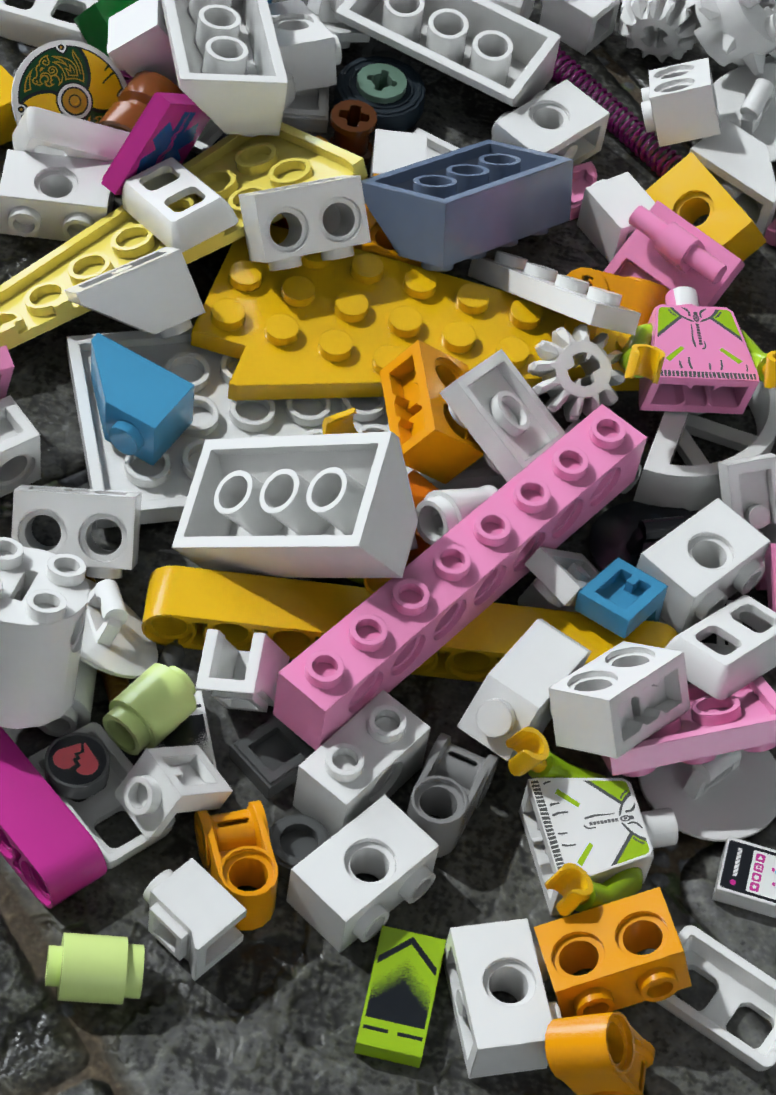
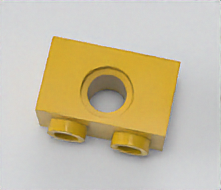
(695, 192)

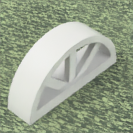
(698, 481)

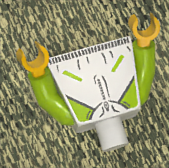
(584, 828)

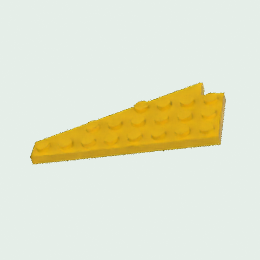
(345, 319)

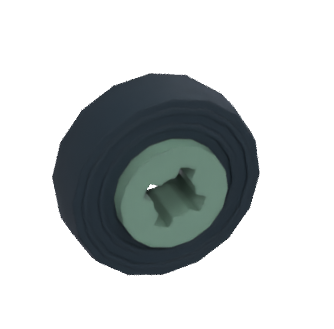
(387, 86)

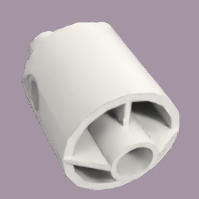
(39, 633)

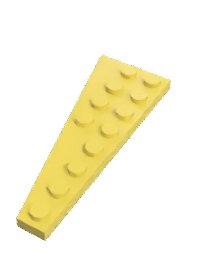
(233, 166)

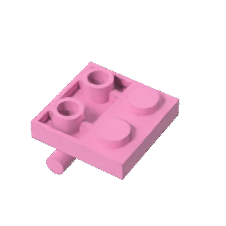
(675, 255)

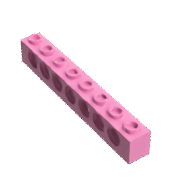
(457, 577)

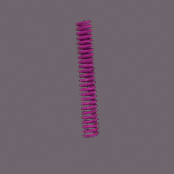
(618, 133)

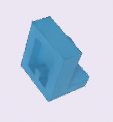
(621, 598)

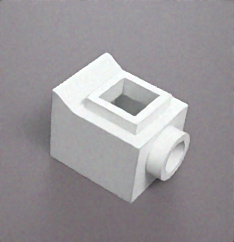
(241, 677)
(193, 916)

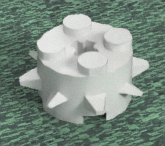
(737, 31)

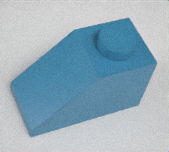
(138, 401)

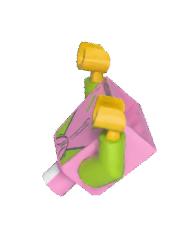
(695, 358)

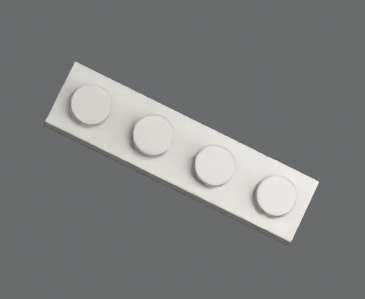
(555, 291)

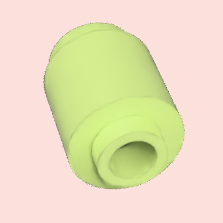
(150, 708)
(95, 968)

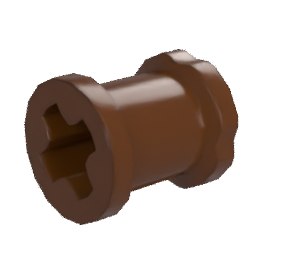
(352, 125)

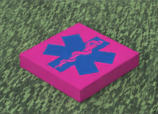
(163, 131)

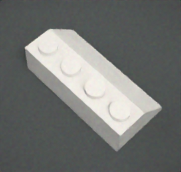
(465, 40)
(229, 62)
(300, 507)

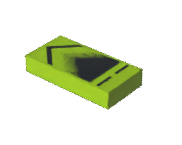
(400, 996)

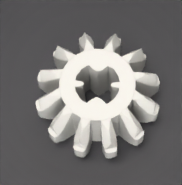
(659, 27)
(568, 352)

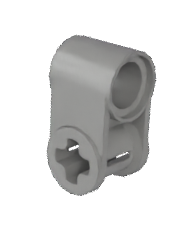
(450, 788)

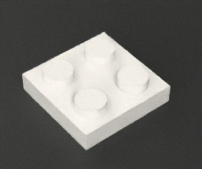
(502, 414)

